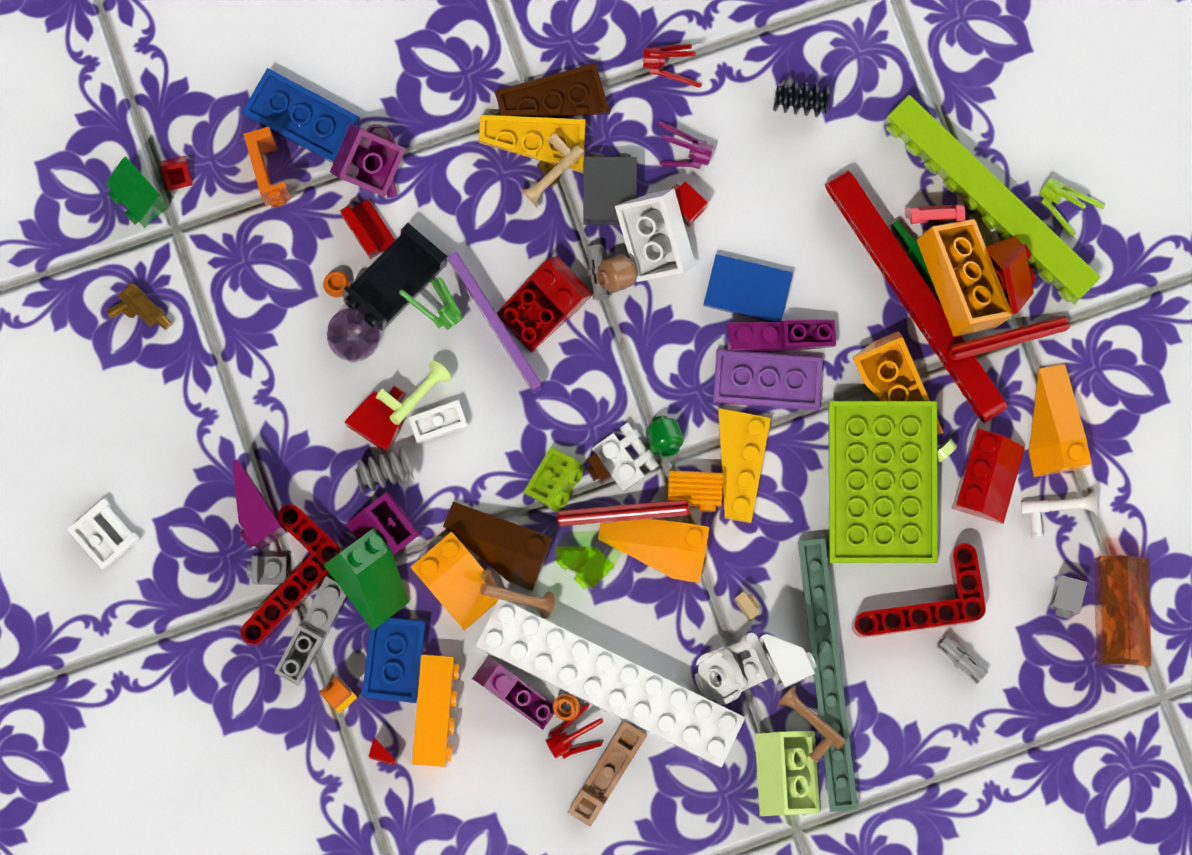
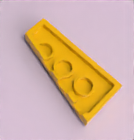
(530, 136)
(742, 455)

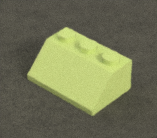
(787, 773)

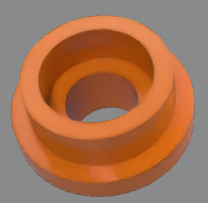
(561, 712)

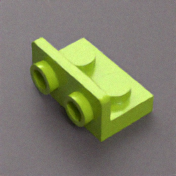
(554, 479)

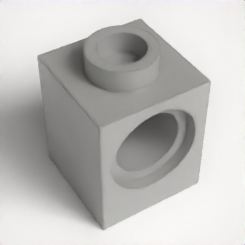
(1067, 596)

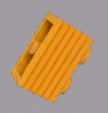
(699, 488)

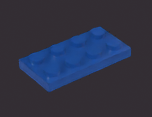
(299, 115)

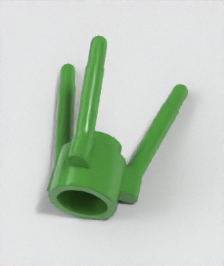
(448, 315)

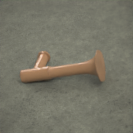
(490, 588)
(831, 736)

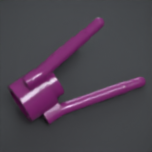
(699, 149)

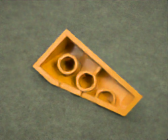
(890, 371)
(1057, 430)
(661, 544)

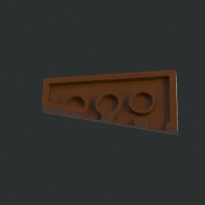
(560, 94)

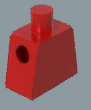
(373, 420)

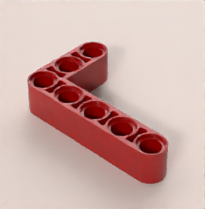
(296, 579)
(931, 610)

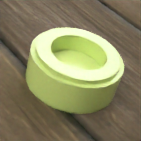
(945, 450)

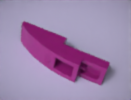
(781, 336)

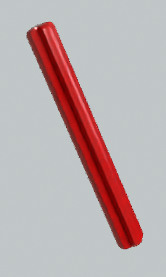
(1008, 338)
(623, 512)

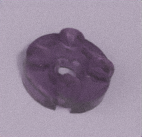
(352, 350)

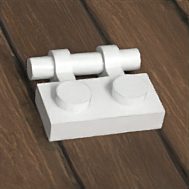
(619, 463)

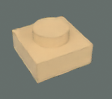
(747, 605)

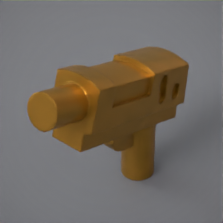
(137, 302)

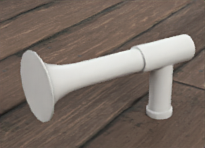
(1035, 509)

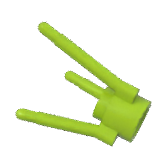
(1055, 191)

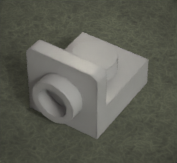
(267, 570)

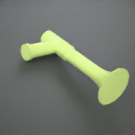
(437, 374)

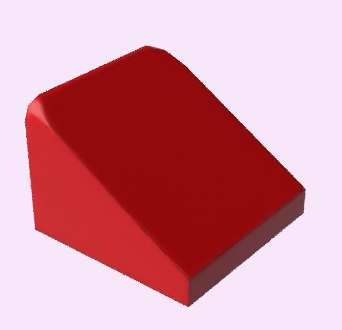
(176, 173)
(380, 753)

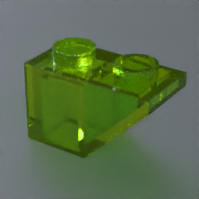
(586, 563)

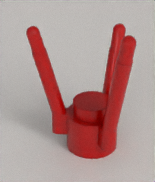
(656, 56)
(560, 743)

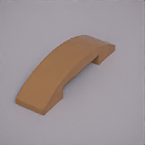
(607, 773)

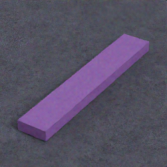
(495, 322)

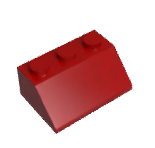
(988, 476)

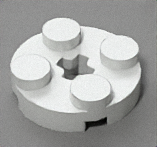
(731, 680)

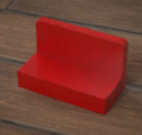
(368, 228)

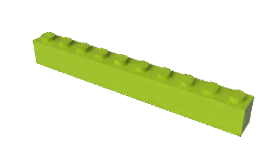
(990, 198)

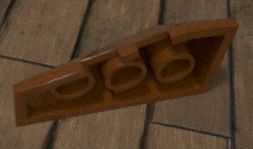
(504, 546)

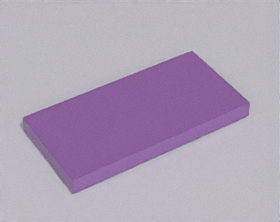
(767, 380)

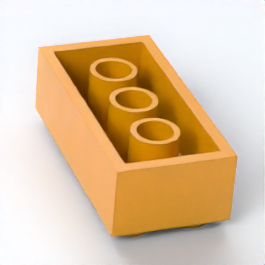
(964, 277)

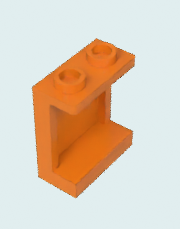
(259, 143)

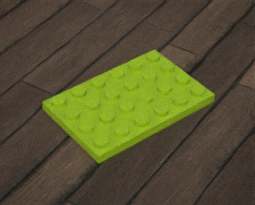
(882, 481)

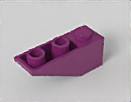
(514, 692)

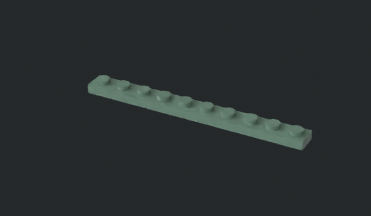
(827, 674)

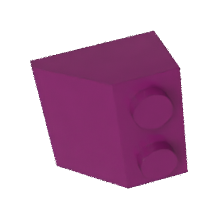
(367, 160)

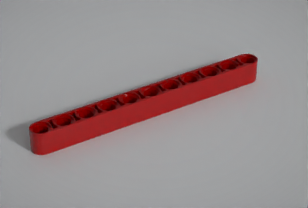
(913, 294)

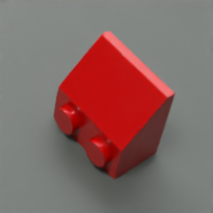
(1013, 271)

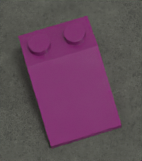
(254, 513)

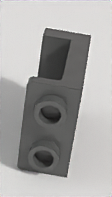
(607, 184)

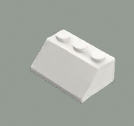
(655, 235)
(787, 661)

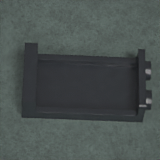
(405, 265)

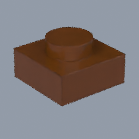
(597, 469)

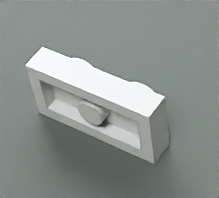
(437, 421)

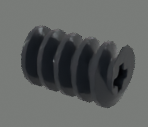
(801, 98)

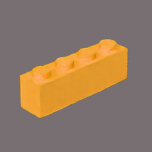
(433, 711)

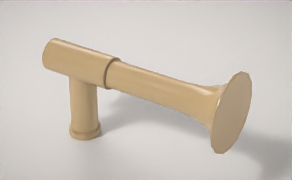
(565, 163)

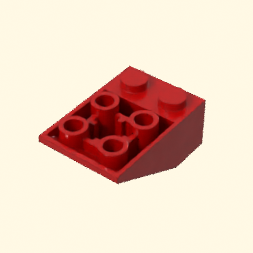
(544, 303)

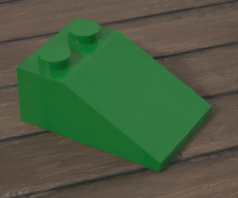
(369, 578)

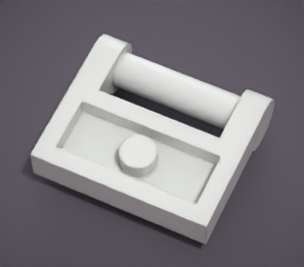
(97, 541)
(755, 668)

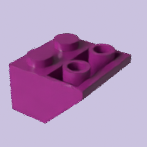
(388, 520)

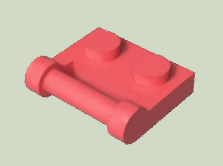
(942, 213)

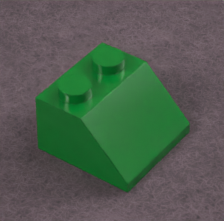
(135, 193)

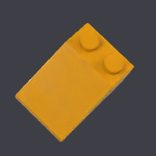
(454, 580)

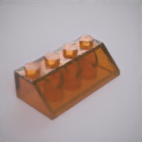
(1122, 611)

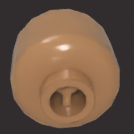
(617, 273)

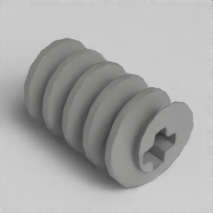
(383, 470)

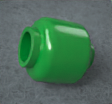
(664, 436)

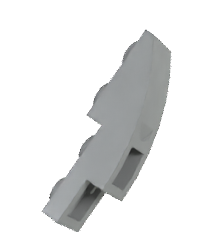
(312, 631)

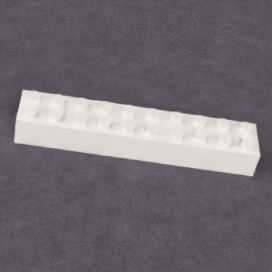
(610, 682)

